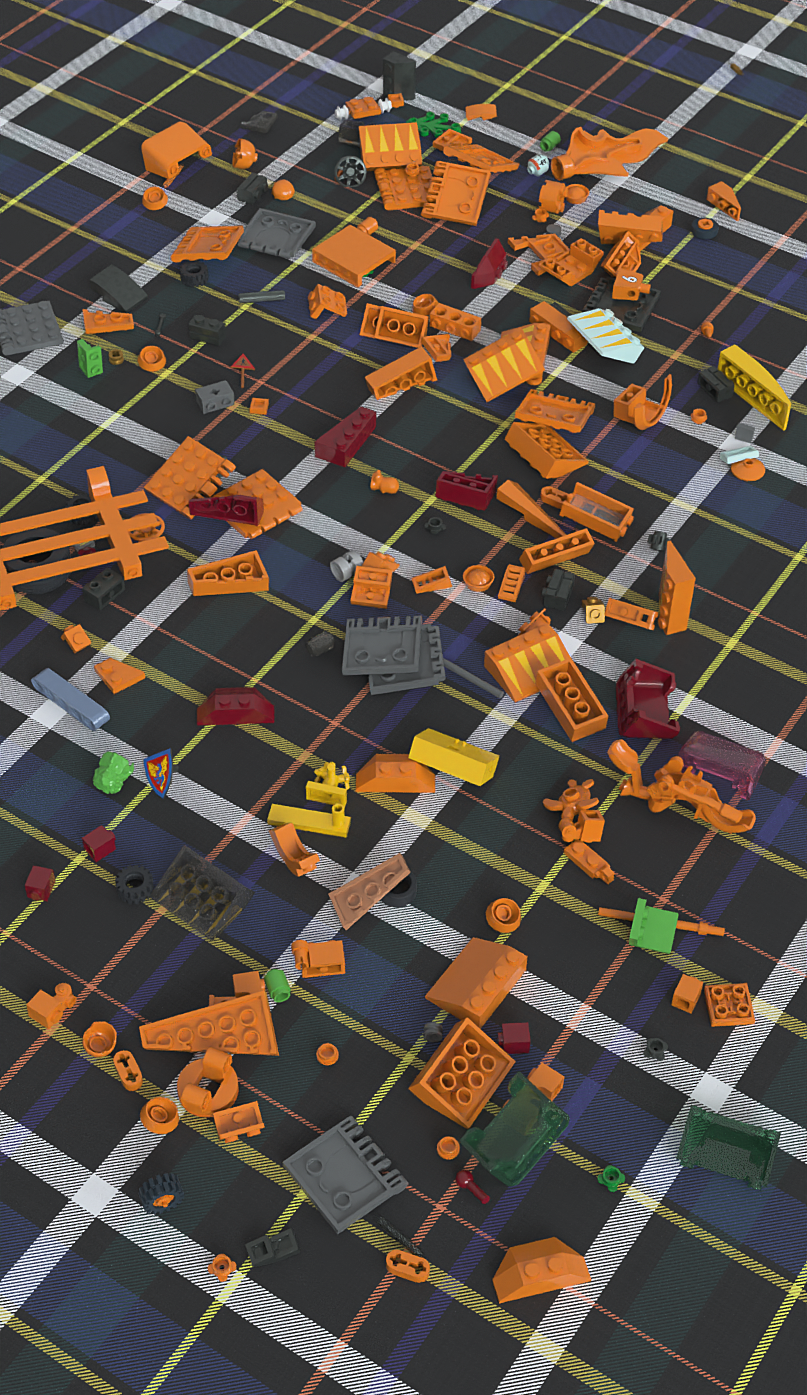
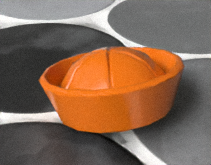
(577, 193)
(154, 198)
(424, 304)
(151, 358)
(478, 578)
(503, 915)
(160, 1115)

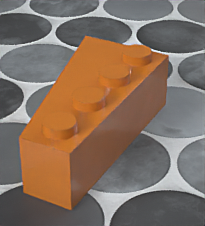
(402, 374)
(229, 575)

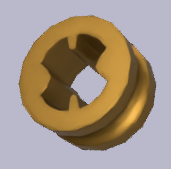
(116, 357)

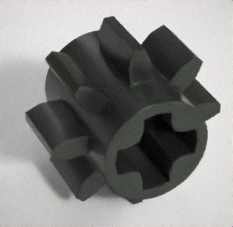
(658, 540)

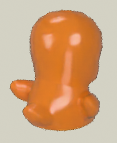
(385, 484)

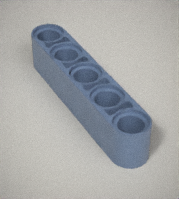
(70, 699)

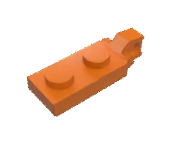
(589, 861)

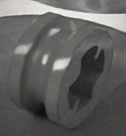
(433, 1032)

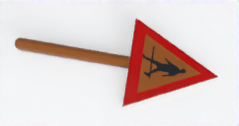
(242, 363)

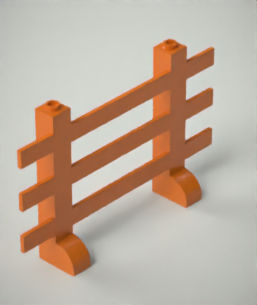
(111, 526)

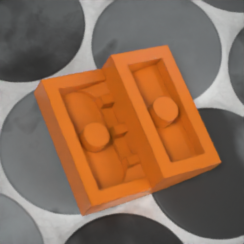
(371, 587)

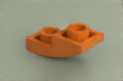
(486, 111)

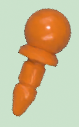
(707, 329)

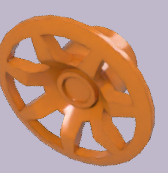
(149, 532)

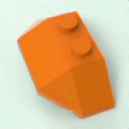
(623, 255)
(395, 774)
(538, 1269)

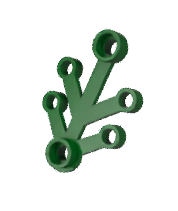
(434, 125)

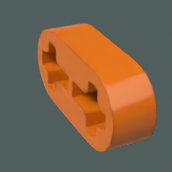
(553, 496)
(131, 1069)
(407, 1266)

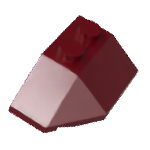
(490, 266)
(235, 706)

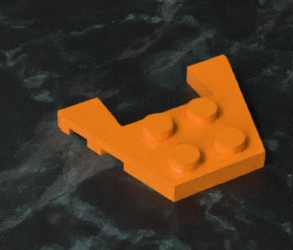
(544, 247)

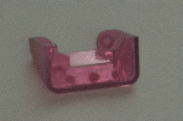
(724, 760)

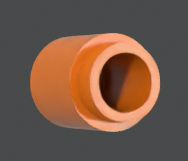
(368, 226)

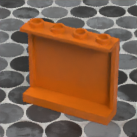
(352, 254)

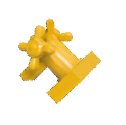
(328, 791)

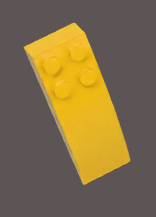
(755, 385)

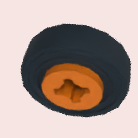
(704, 228)

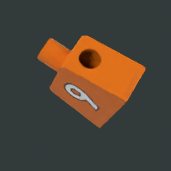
(629, 285)

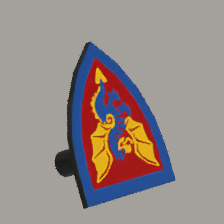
(159, 771)

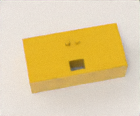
(453, 756)

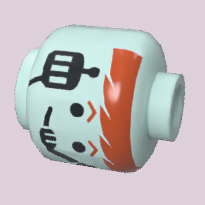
(538, 165)

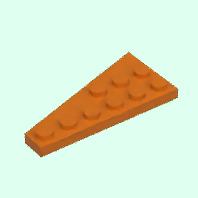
(231, 1026)

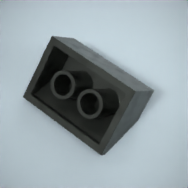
(399, 76)

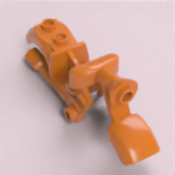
(674, 786)

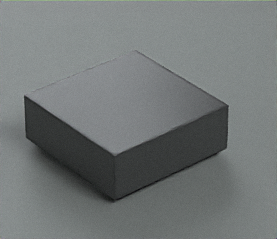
(744, 433)

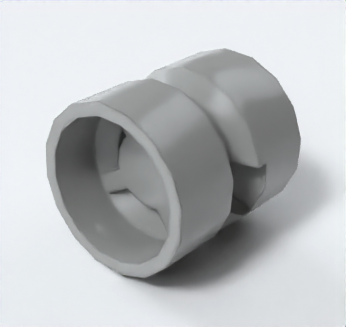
(345, 566)

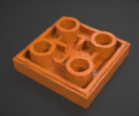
(729, 1004)

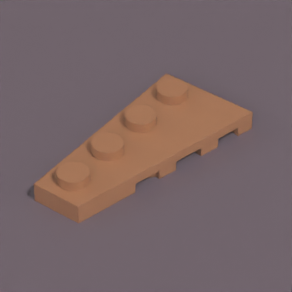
(363, 892)

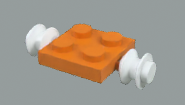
(363, 108)

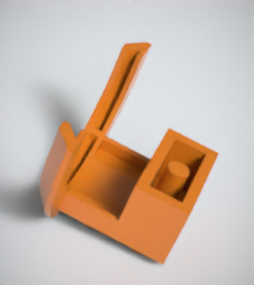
(634, 408)

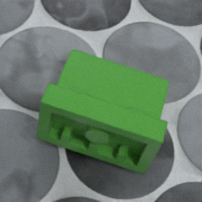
(653, 928)

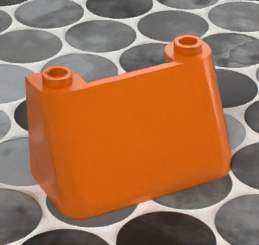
(170, 146)

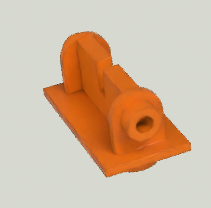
(537, 620)

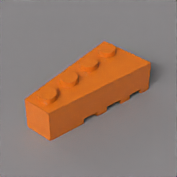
(643, 228)

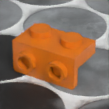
(238, 1121)

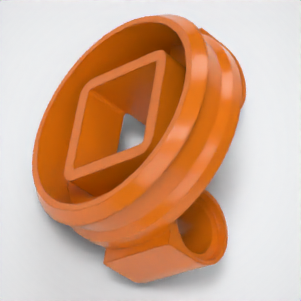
(217, 1068)

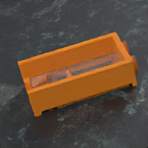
(598, 512)

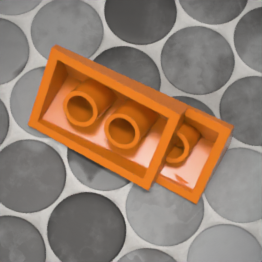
(394, 325)

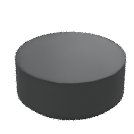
(553, 229)

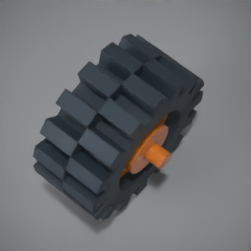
(161, 1193)

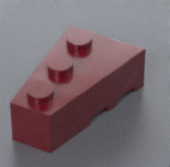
(466, 490)

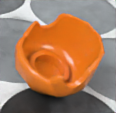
(283, 190)
(99, 1039)

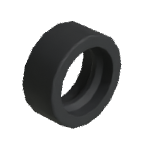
(403, 899)

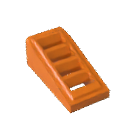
(515, 573)
(441, 577)

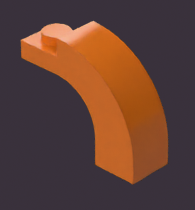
(292, 851)

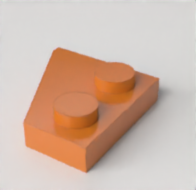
(451, 138)
(438, 346)
(118, 675)

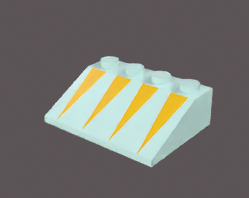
(607, 334)

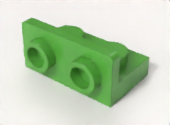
(89, 359)

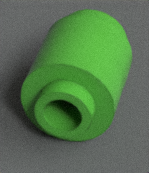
(550, 141)
(277, 985)

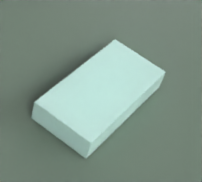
(739, 454)

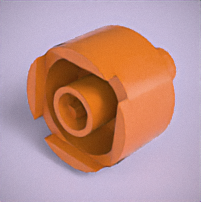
(553, 196)

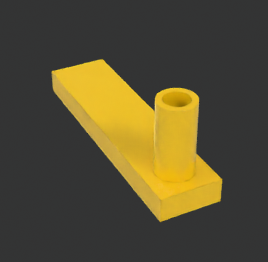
(312, 821)

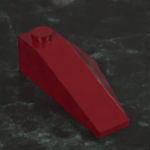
(229, 508)

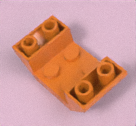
(577, 265)

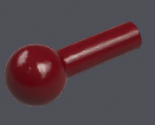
(466, 1180)

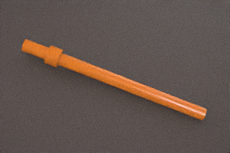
(702, 928)

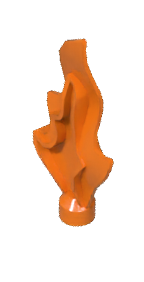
(604, 153)

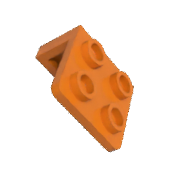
(324, 297)

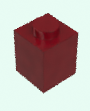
(99, 843)
(40, 883)
(514, 1038)

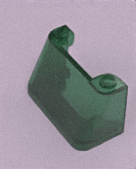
(518, 1132)
(728, 1147)

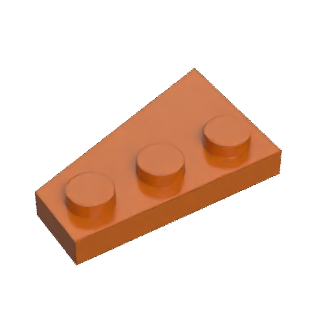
(101, 322)

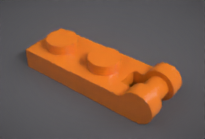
(630, 613)

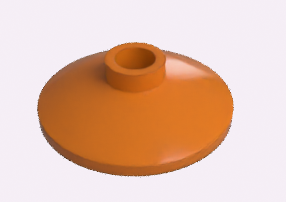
(748, 469)

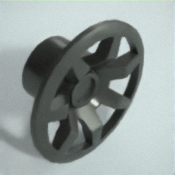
(350, 171)

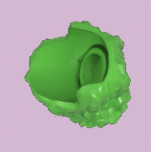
(112, 772)

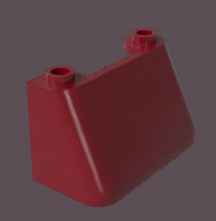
(644, 702)

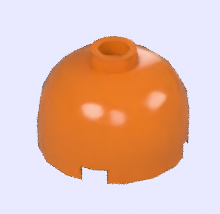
(244, 154)

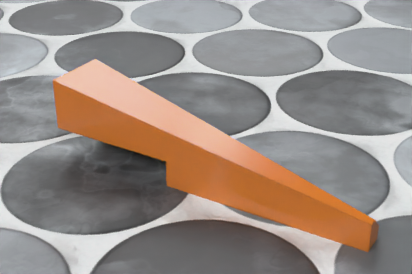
(517, 498)

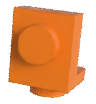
(76, 638)

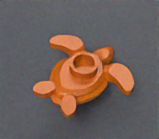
(573, 799)

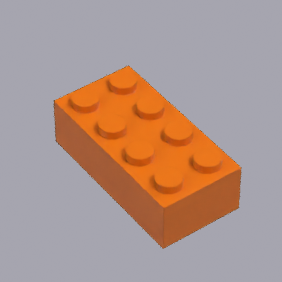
(571, 699)

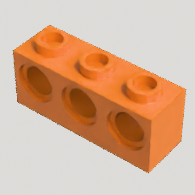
(455, 321)

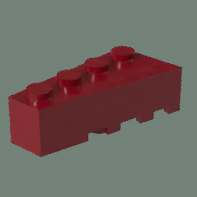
(346, 437)

